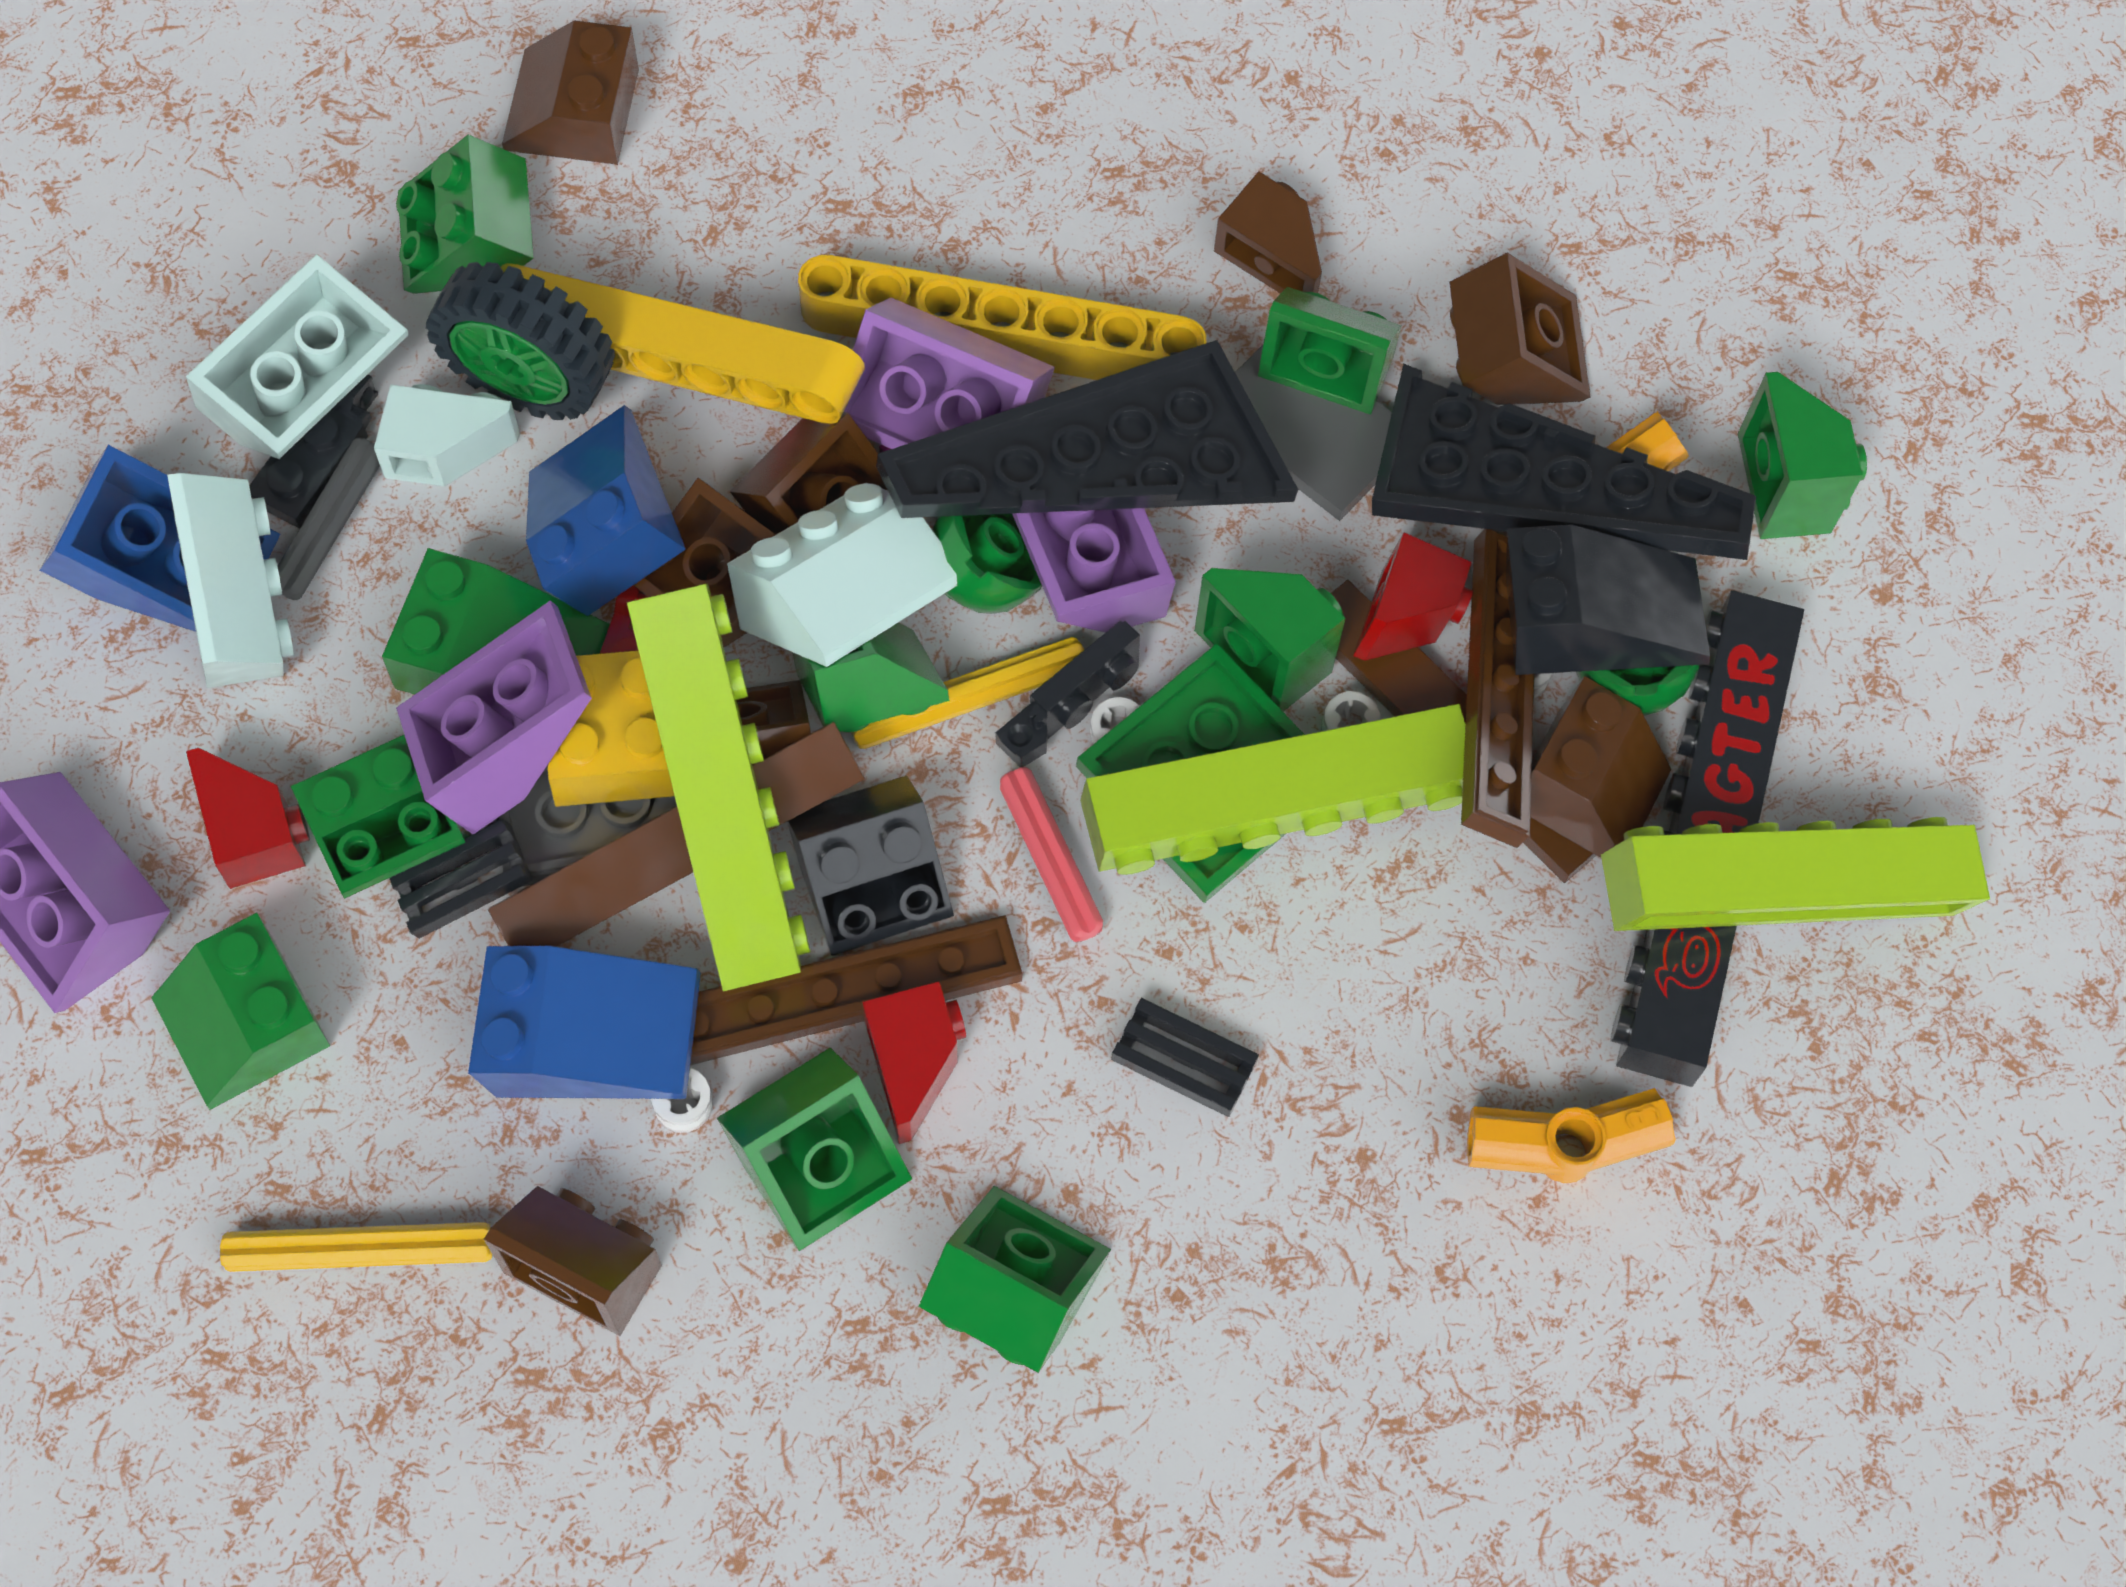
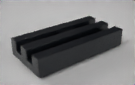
(477, 844)
(1195, 1035)

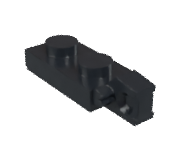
(301, 474)
(1071, 693)

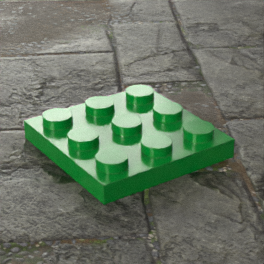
(1195, 714)

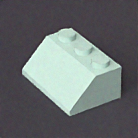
(293, 359)
(839, 576)
(229, 578)

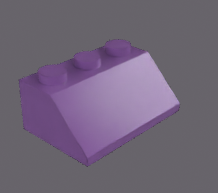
(934, 375)
(1099, 566)
(68, 892)

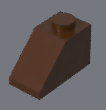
(1270, 236)

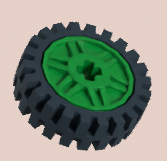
(520, 340)

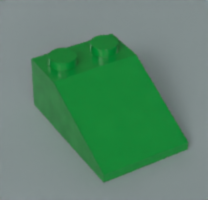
(462, 608)

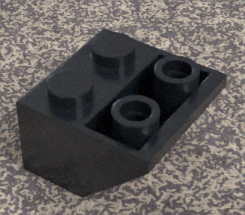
(870, 865)

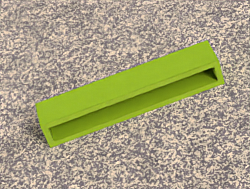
(716, 785)
(1275, 790)
(1793, 875)

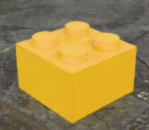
(615, 742)

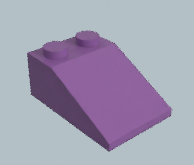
(496, 720)

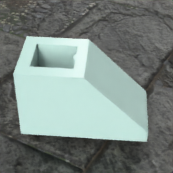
(441, 434)

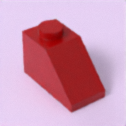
(1414, 599)
(246, 821)
(913, 1050)

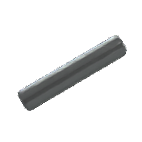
(327, 518)

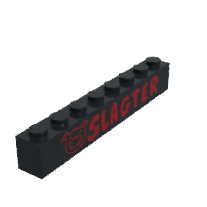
(1723, 783)

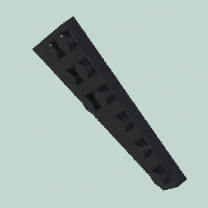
(1128, 441)
(1517, 469)

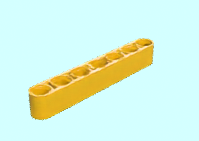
(980, 304)
(717, 351)

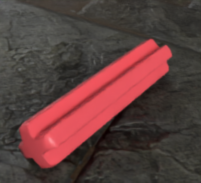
(1051, 854)

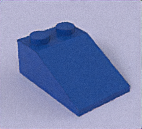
(599, 516)
(125, 541)
(583, 1025)

